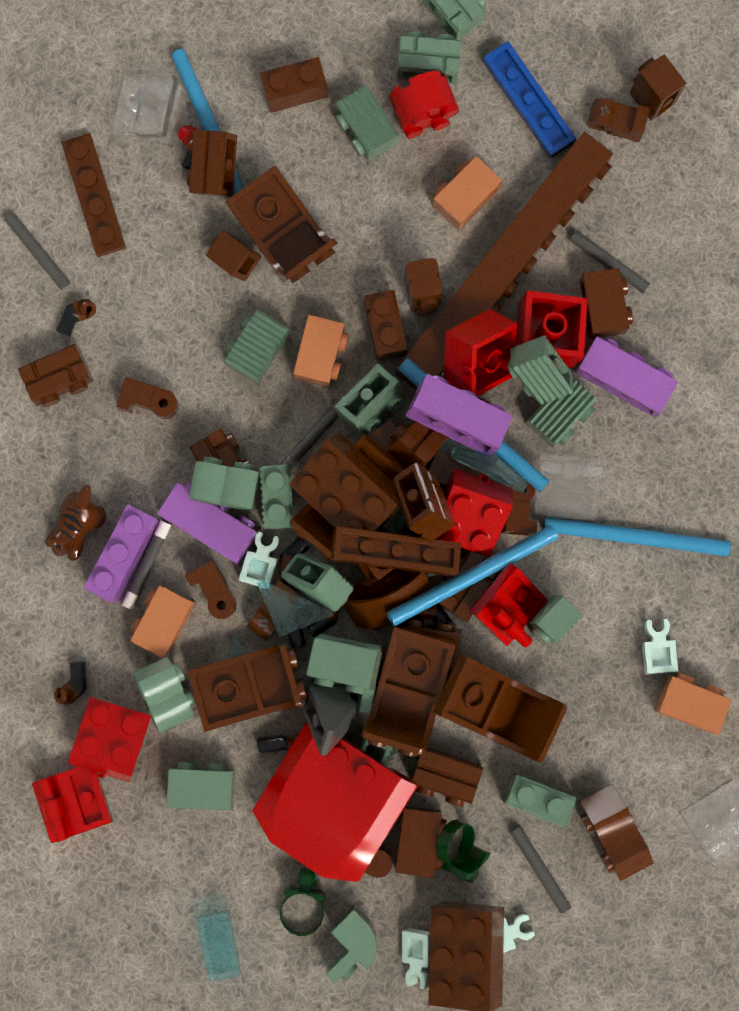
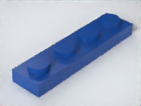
(529, 99)

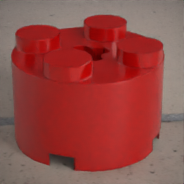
(424, 103)

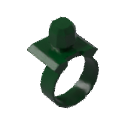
(469, 857)
(306, 880)

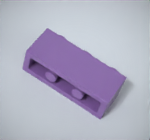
(627, 376)
(459, 415)
(209, 523)
(121, 554)

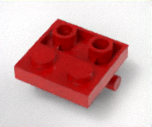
(509, 606)
(71, 803)

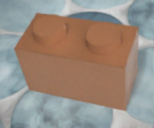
(466, 192)
(320, 351)
(162, 621)
(693, 704)

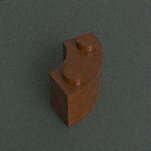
(370, 602)
(616, 832)

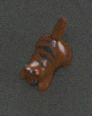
(76, 519)

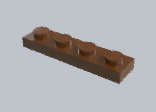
(93, 195)
(395, 551)

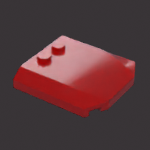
(332, 806)

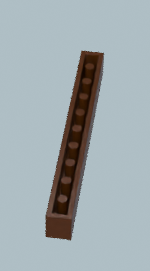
(515, 249)

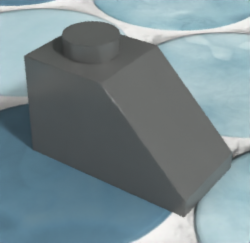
(328, 715)

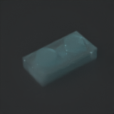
(219, 945)

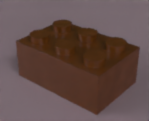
(347, 487)
(466, 956)

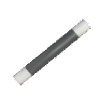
(146, 565)

